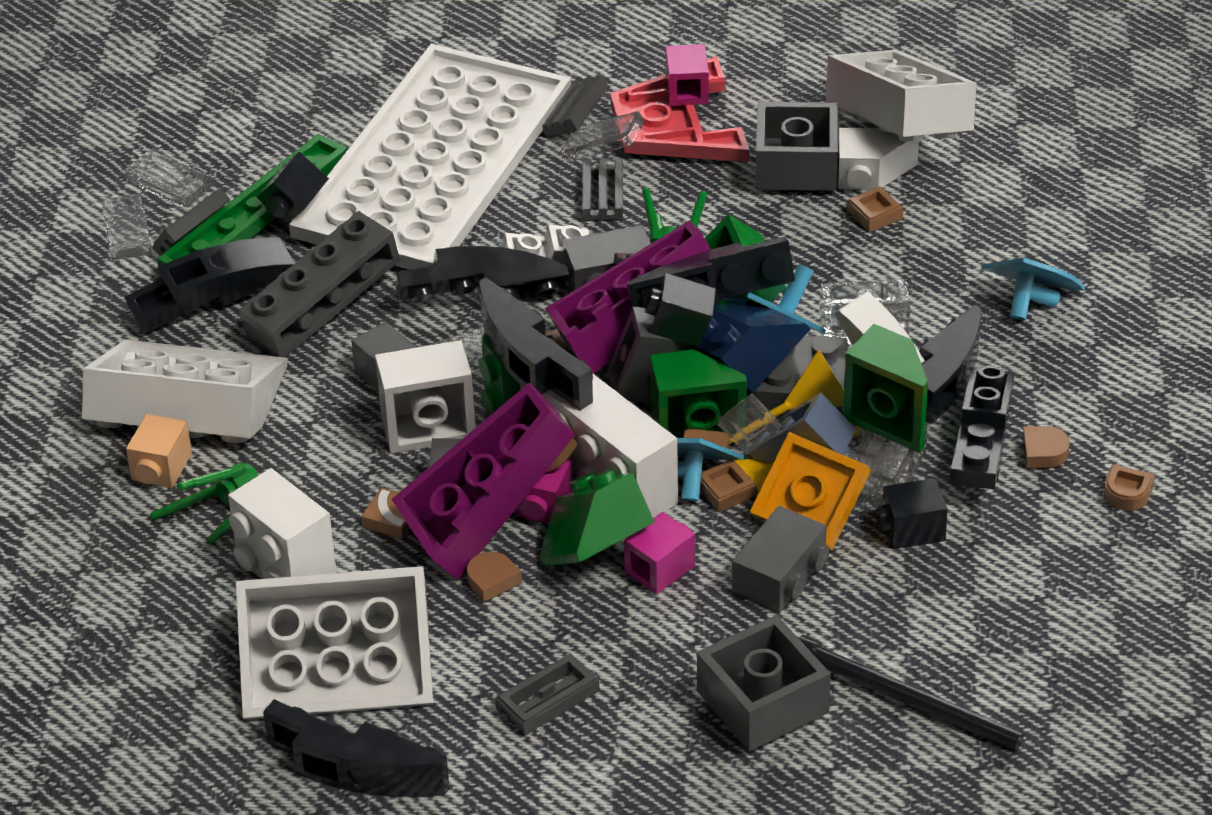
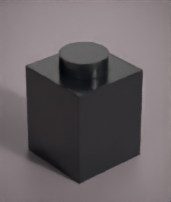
(292, 188)
(680, 310)
(913, 513)

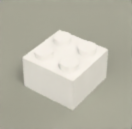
(425, 395)
(280, 529)

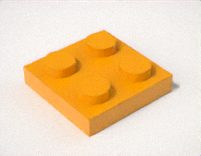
(812, 484)

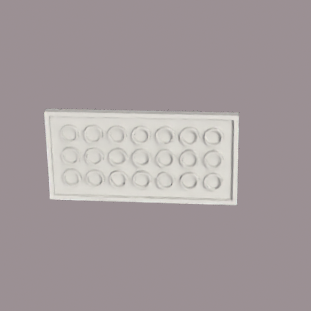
(436, 152)

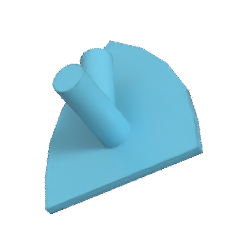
(1030, 272)
(791, 296)
(690, 469)

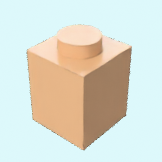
(159, 450)

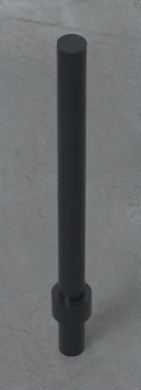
(913, 696)

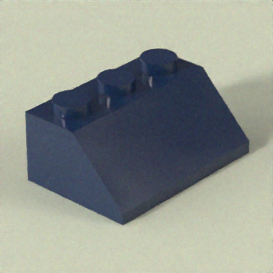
(750, 338)

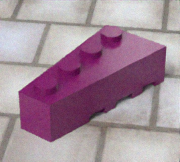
(598, 311)
(483, 479)

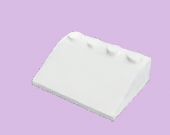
(206, 387)
(335, 641)

